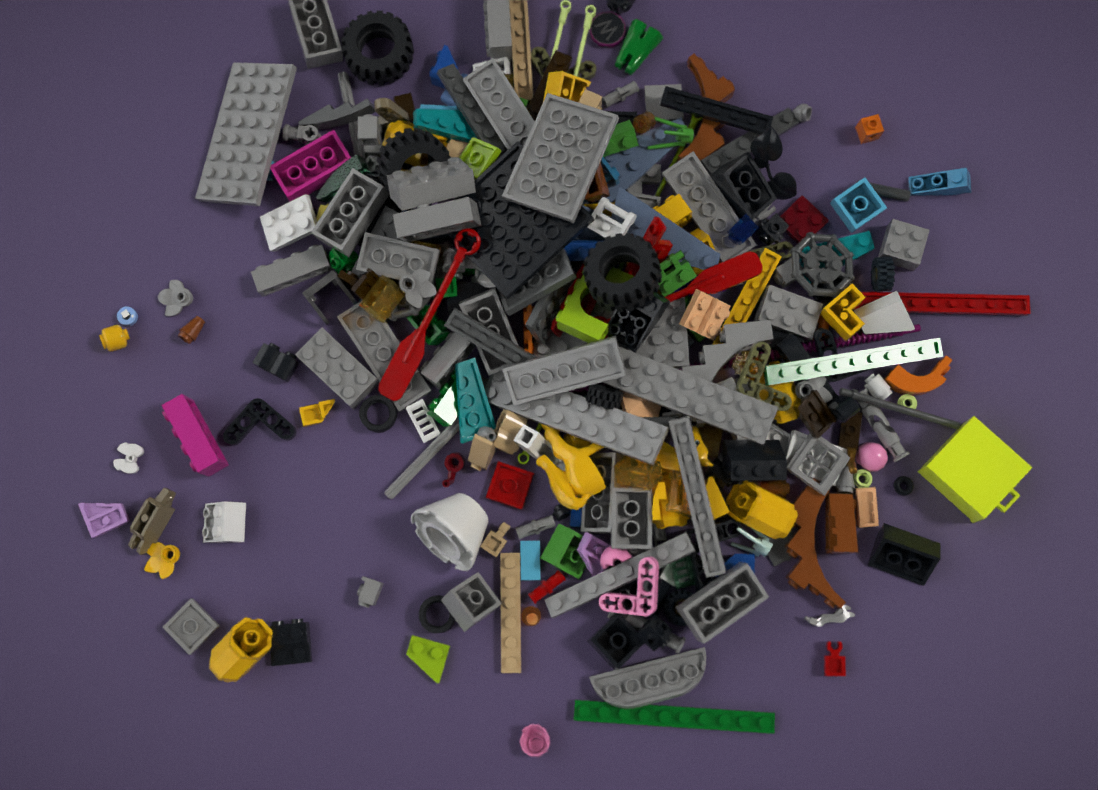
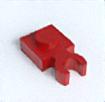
(833, 663)

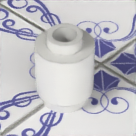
(877, 386)

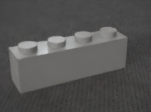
(291, 270)

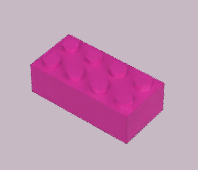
(310, 166)
(194, 435)

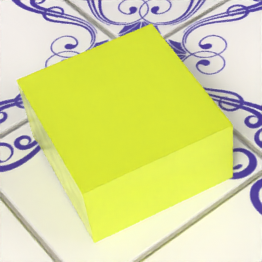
(975, 470)

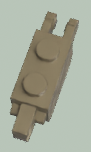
(151, 520)

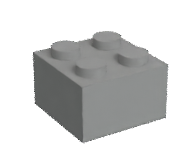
(904, 244)
(471, 601)

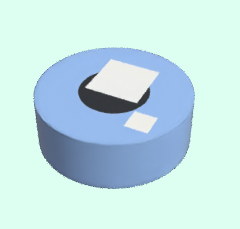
(127, 316)

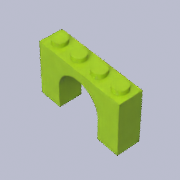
(576, 321)

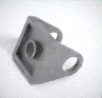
(308, 293)

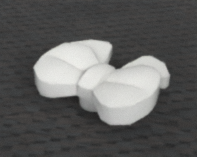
(132, 453)

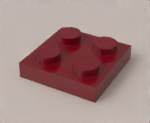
(803, 218)

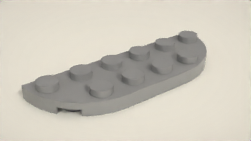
(651, 680)

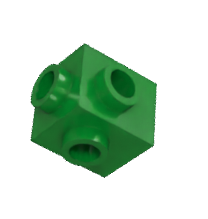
(342, 262)

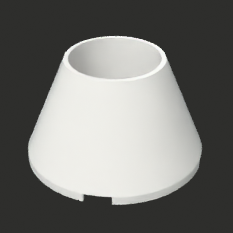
(452, 529)

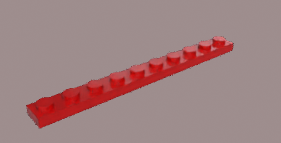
(958, 303)

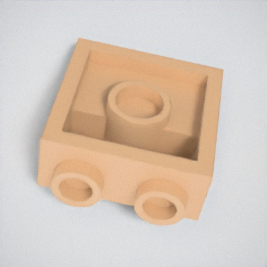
(705, 314)

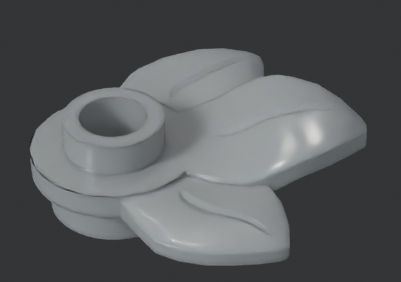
(420, 287)
(173, 298)
(813, 384)

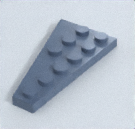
(637, 161)

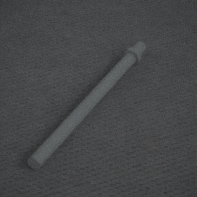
(899, 408)

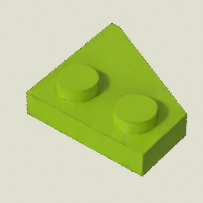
(428, 656)

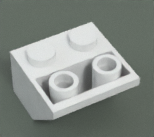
(224, 522)

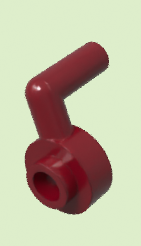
(452, 468)

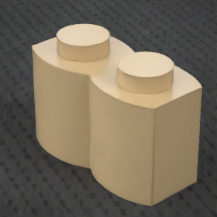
(506, 431)

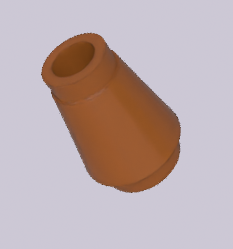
(191, 330)

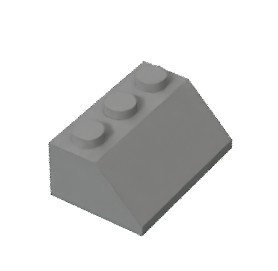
(444, 359)
(631, 518)

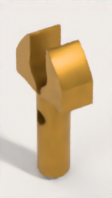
(851, 452)

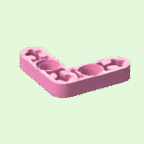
(637, 600)

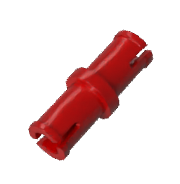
(546, 587)

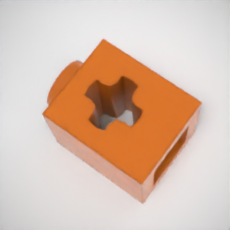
(869, 128)

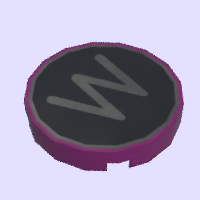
(607, 29)

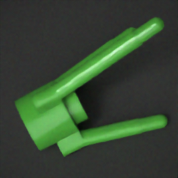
(683, 135)

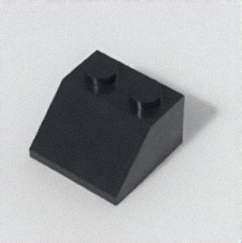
(616, 641)

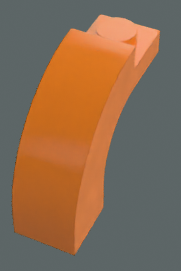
(907, 383)

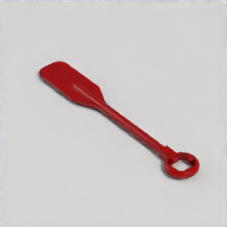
(719, 277)
(412, 348)

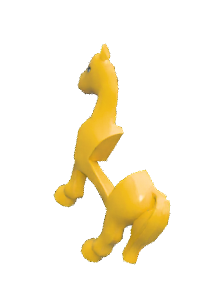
(581, 474)

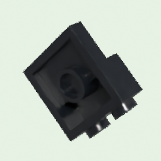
(290, 643)

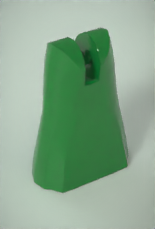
(637, 46)

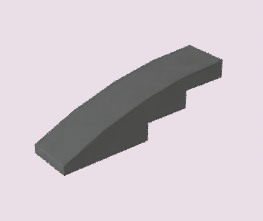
(330, 117)

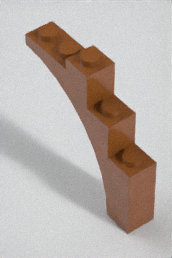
(722, 90)
(802, 546)

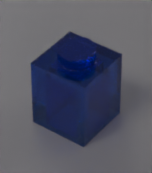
(742, 230)

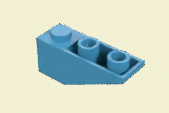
(941, 183)

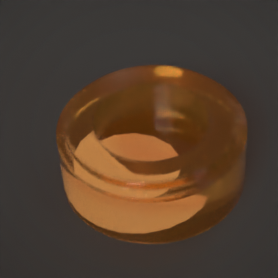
(531, 615)

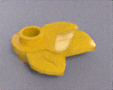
(160, 561)

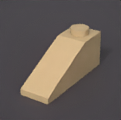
(481, 453)

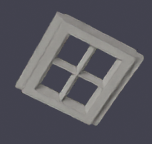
(832, 473)

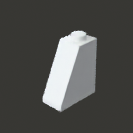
(885, 315)

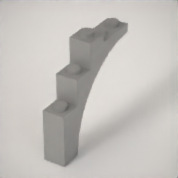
(736, 338)

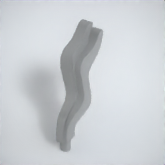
(838, 616)

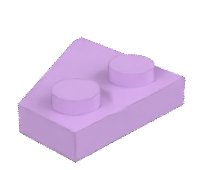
(103, 517)
(590, 550)

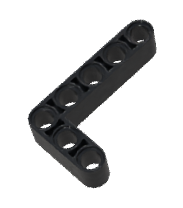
(841, 406)
(723, 534)

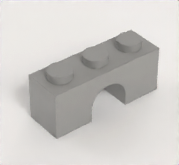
(370, 134)

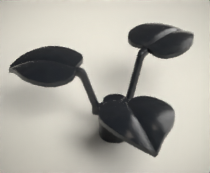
(768, 148)

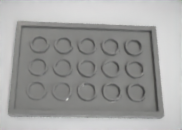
(560, 157)

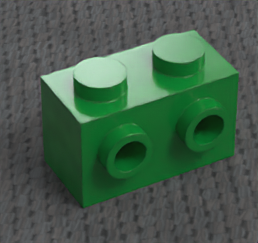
(436, 330)

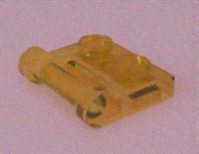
(683, 506)

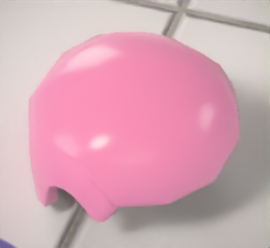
(871, 456)
(610, 555)
(535, 740)

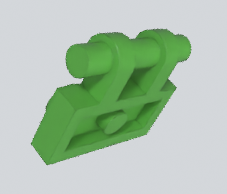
(676, 276)

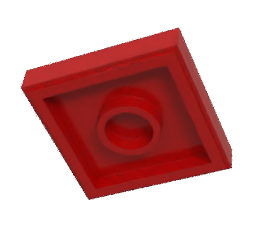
(510, 485)

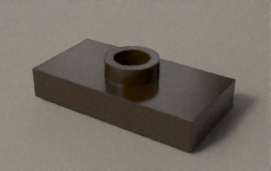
(850, 432)

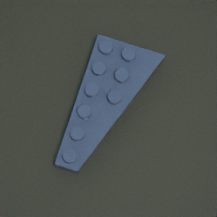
(695, 251)

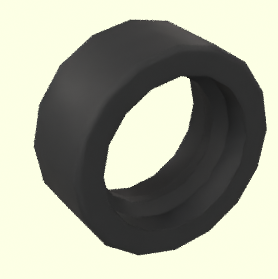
(378, 399)
(423, 618)

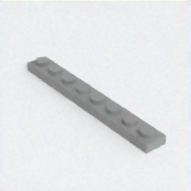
(697, 496)
(617, 576)

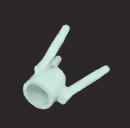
(761, 545)

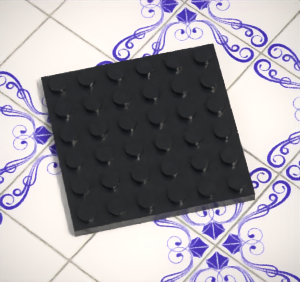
(512, 236)

